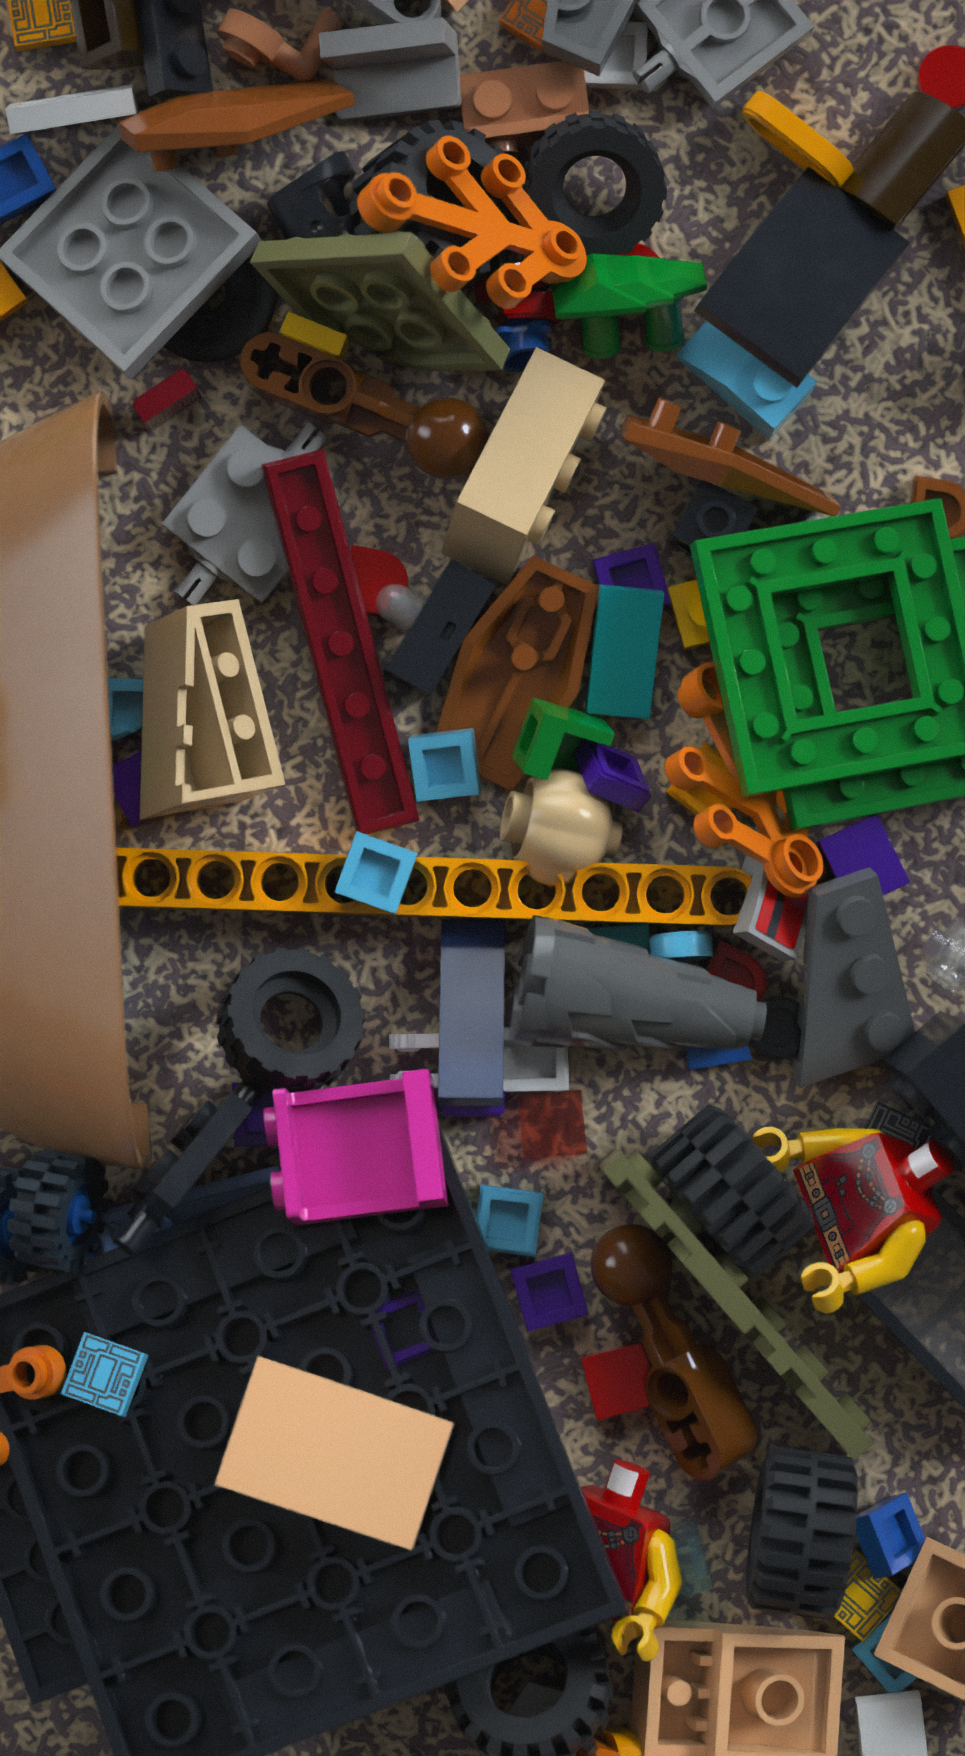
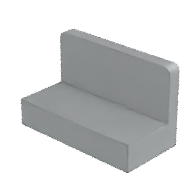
(395, 68)

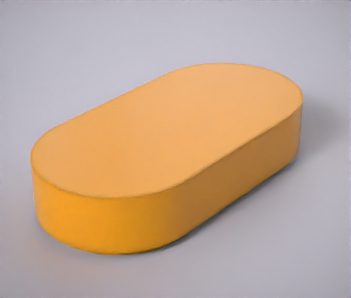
(795, 138)

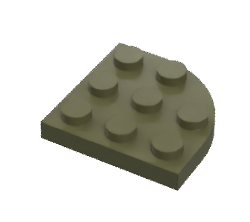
(382, 299)

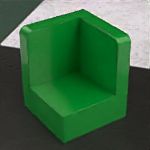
(552, 736)

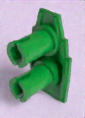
(625, 287)

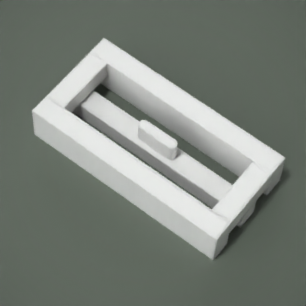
(71, 109)

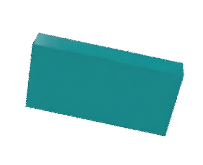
(624, 651)

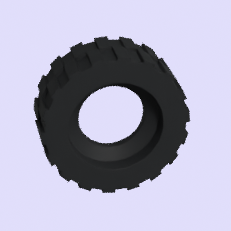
(605, 137)
(301, 975)

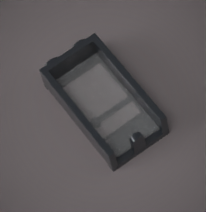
(929, 1303)

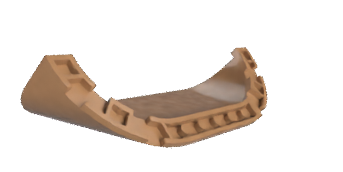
(58, 859)

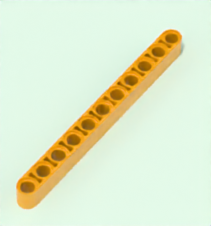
(439, 901)

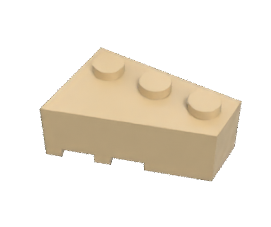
(524, 465)
(203, 714)

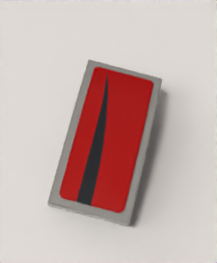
(769, 917)

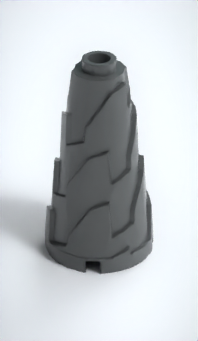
(617, 996)

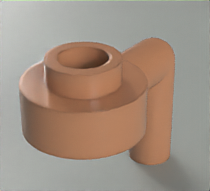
(253, 41)

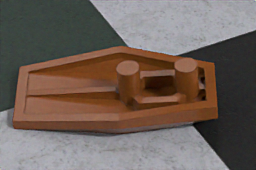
(229, 118)
(720, 460)
(520, 649)

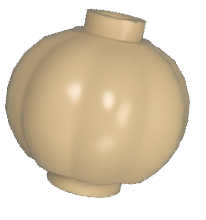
(559, 827)

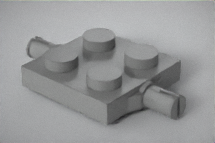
(718, 41)
(231, 519)

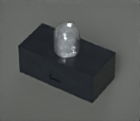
(431, 624)

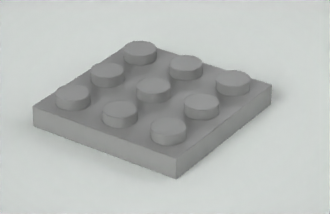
(128, 251)

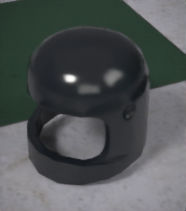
(300, 208)

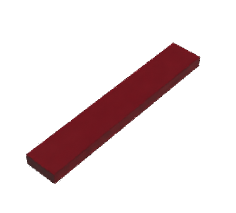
(340, 642)

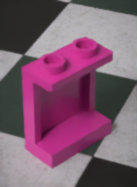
(357, 1150)

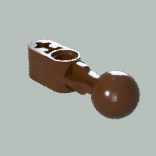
(440, 436)
(687, 1380)

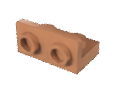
(521, 102)

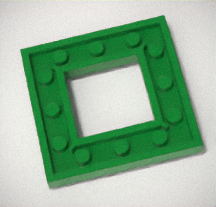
(735, 589)
(799, 620)

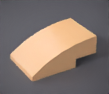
(334, 1453)
(738, 1691)

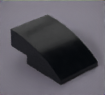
(802, 277)

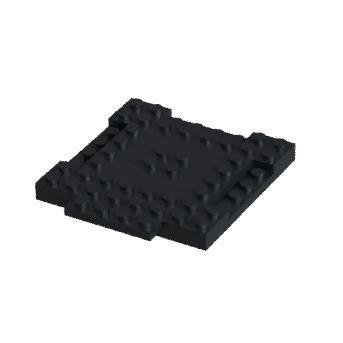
(235, 1618)

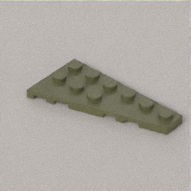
(723, 1282)

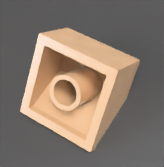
(929, 1620)

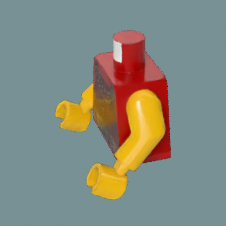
(865, 1201)
(640, 1555)

